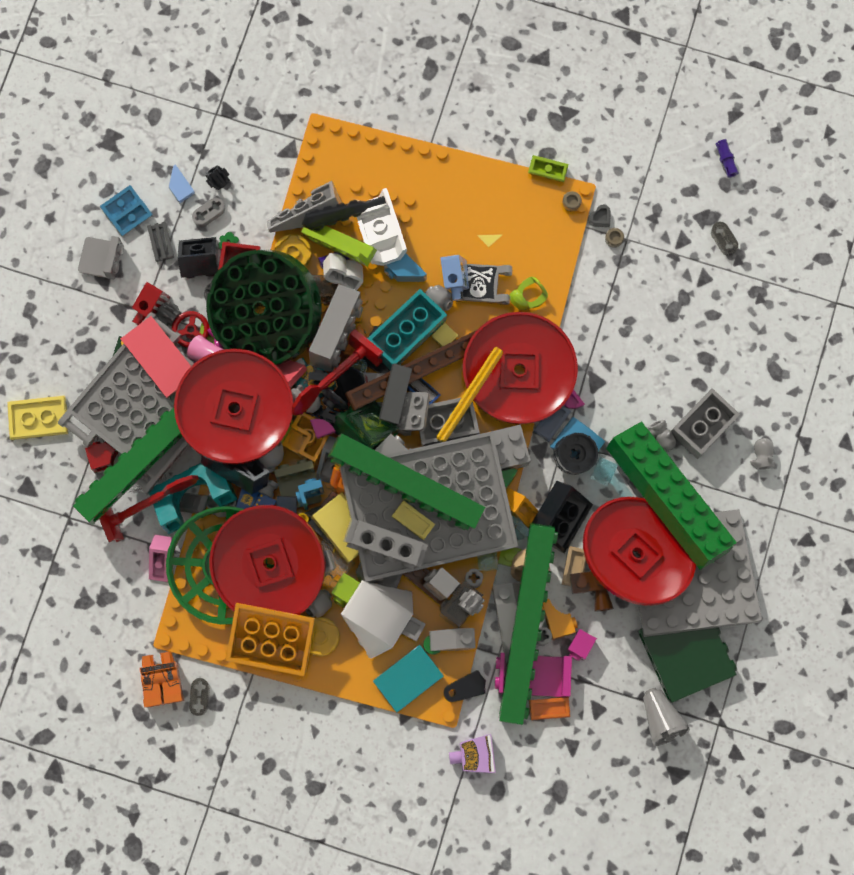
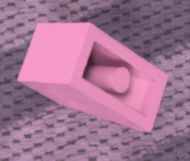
(157, 557)

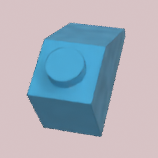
(405, 270)

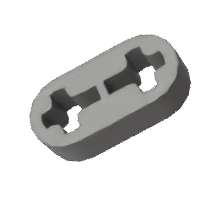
(206, 209)

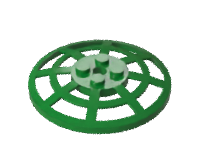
(188, 561)

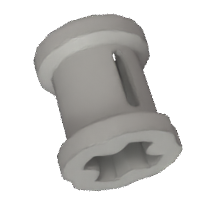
(478, 575)
(548, 634)

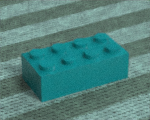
(408, 328)

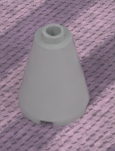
(663, 718)

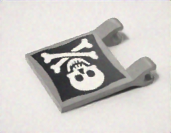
(484, 283)

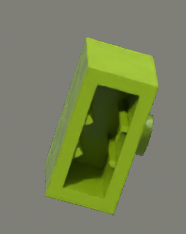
(344, 590)

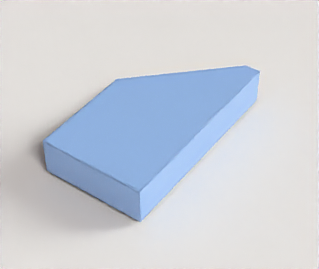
(179, 185)

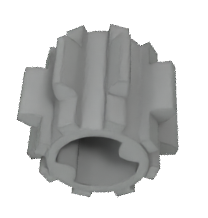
(471, 602)

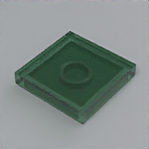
(368, 426)

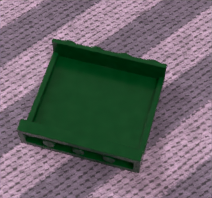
(688, 661)

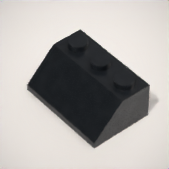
(565, 511)

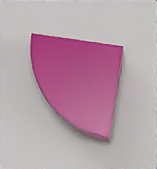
(574, 401)
(322, 428)

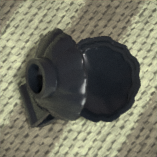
(347, 381)

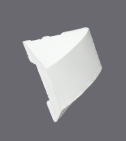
(378, 616)

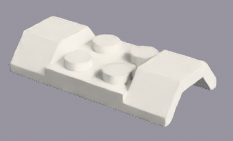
(382, 231)

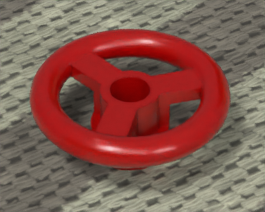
(193, 315)

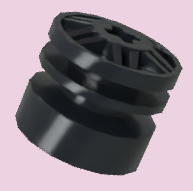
(586, 456)

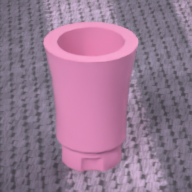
(200, 347)

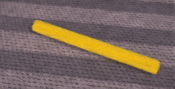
(469, 395)

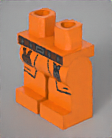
(158, 676)

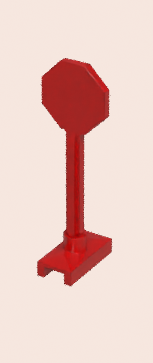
(363, 348)
(111, 521)

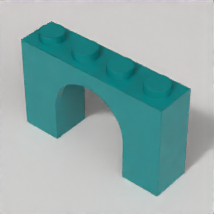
(168, 508)

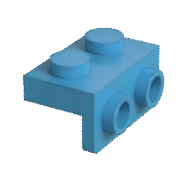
(310, 489)

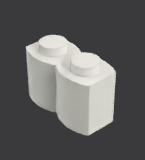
(342, 271)

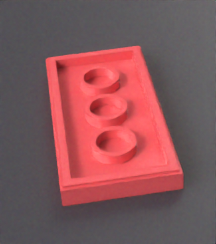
(157, 355)

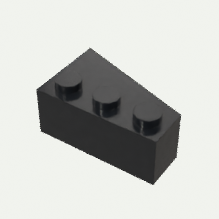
(248, 476)

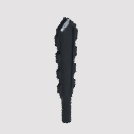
(317, 219)

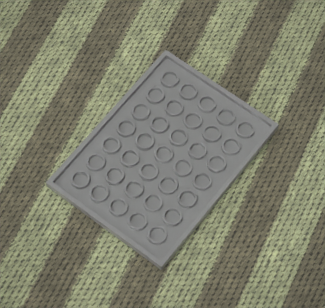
(462, 465)

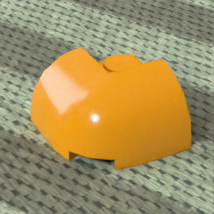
(303, 439)

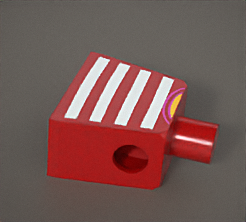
(150, 297)

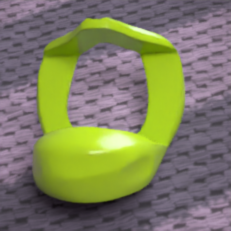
(519, 301)

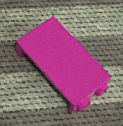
(550, 679)

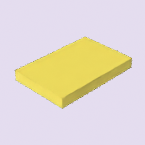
(36, 417)
(334, 521)

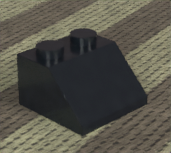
(198, 257)

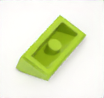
(548, 168)

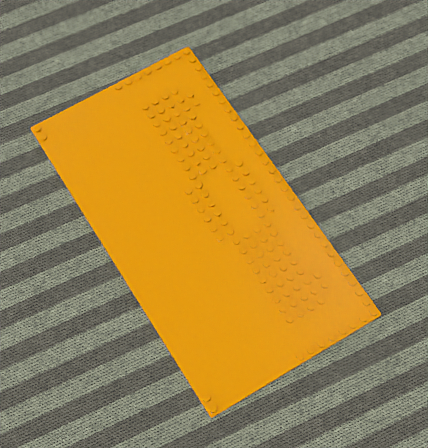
(441, 207)

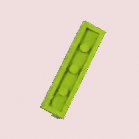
(342, 244)

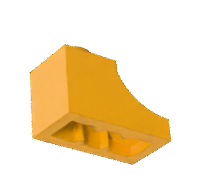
(521, 507)
(557, 622)

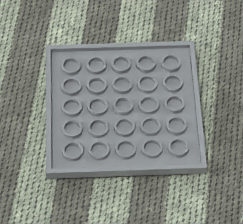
(717, 595)

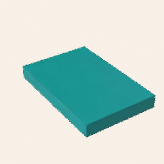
(408, 678)

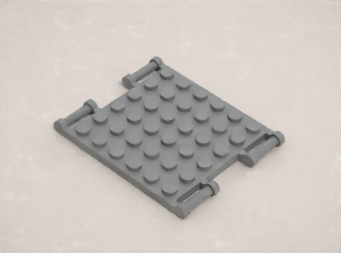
(123, 406)

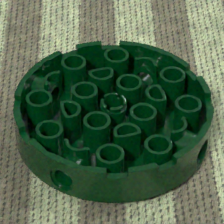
(269, 281)

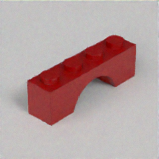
(101, 456)

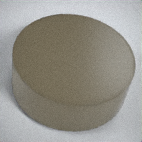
(571, 201)
(614, 237)

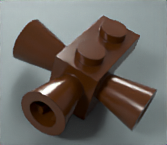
(586, 582)

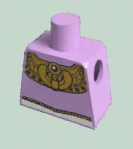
(475, 755)

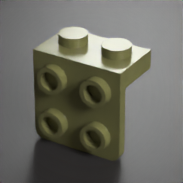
(292, 476)

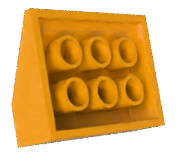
(270, 639)

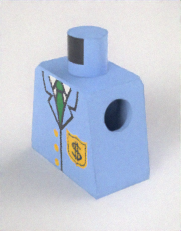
(455, 268)

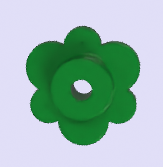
(229, 236)

